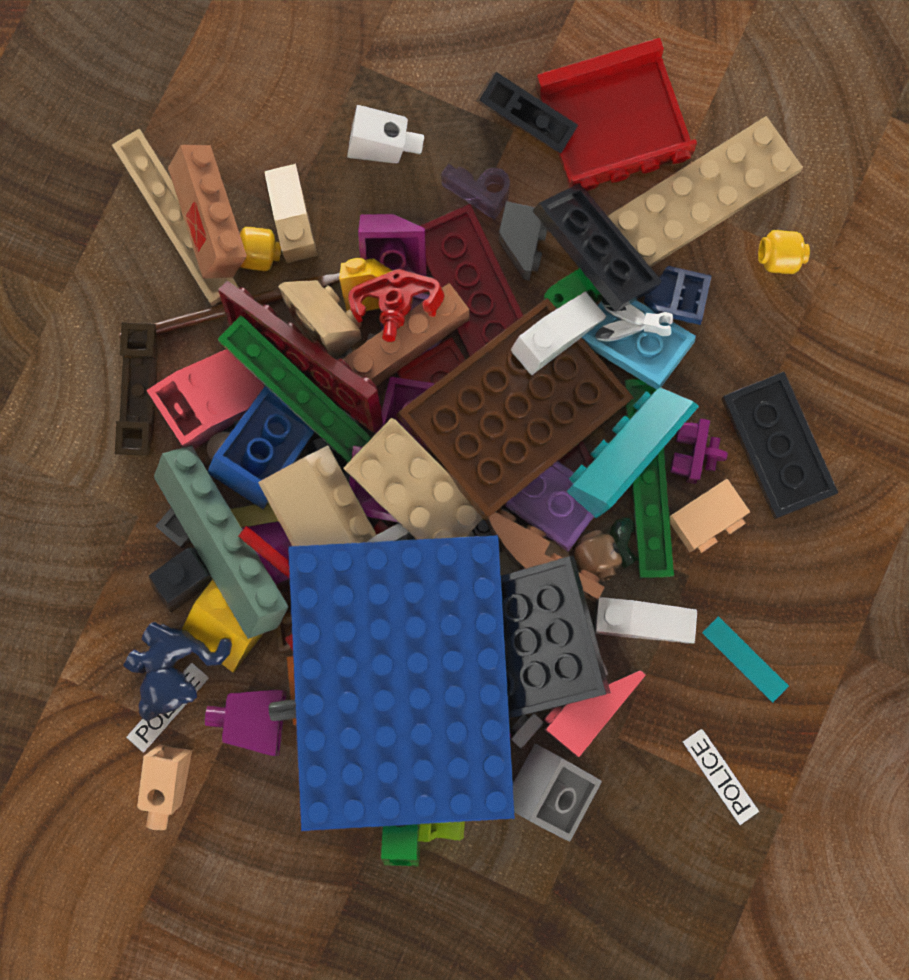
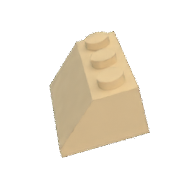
(316, 502)

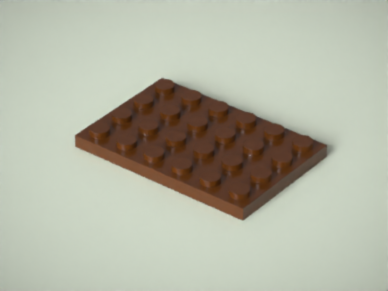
(505, 427)

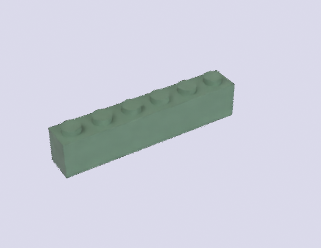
(214, 535)

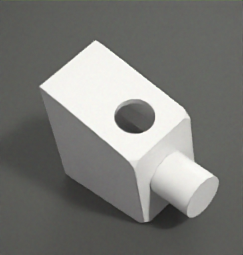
(381, 136)

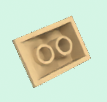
(320, 316)

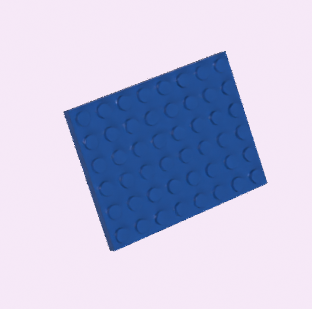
(400, 683)

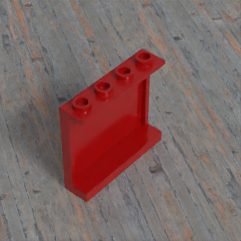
(622, 115)

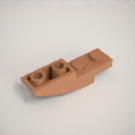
(528, 546)

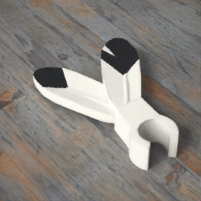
(632, 322)

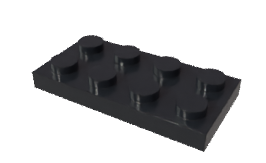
(597, 246)
(779, 445)

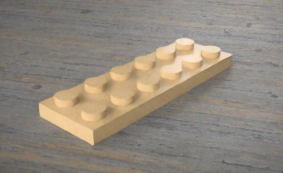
(706, 192)

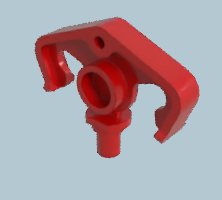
(395, 298)

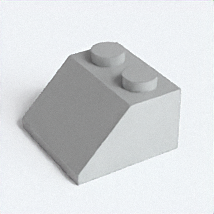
(553, 792)

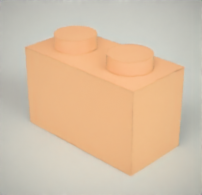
(708, 516)

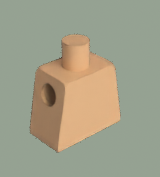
(163, 783)

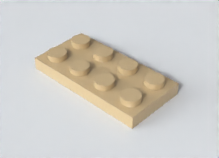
(412, 485)

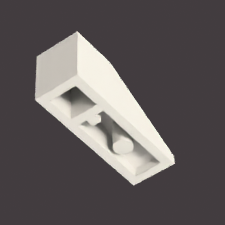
(557, 332)
(644, 620)

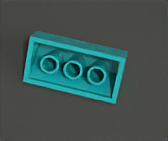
(630, 451)

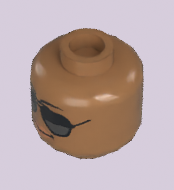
(598, 555)

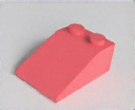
(581, 721)

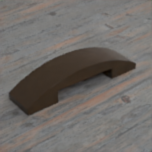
(138, 374)

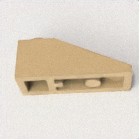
(290, 214)

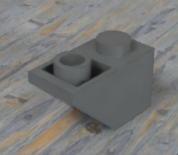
(520, 237)

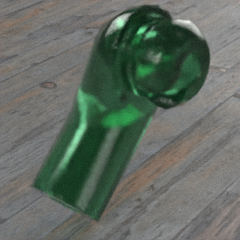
(621, 532)

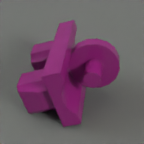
(691, 466)

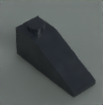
(526, 112)

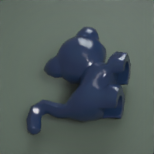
(165, 686)

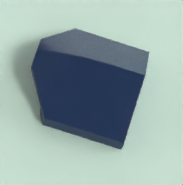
(680, 294)

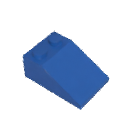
(259, 446)

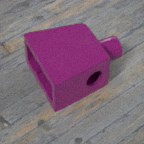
(248, 721)

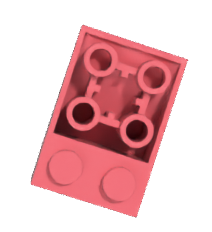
(205, 397)

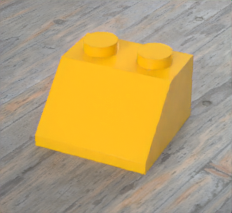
(213, 620)

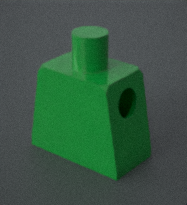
(400, 845)

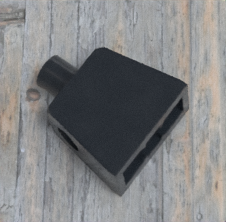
(180, 579)

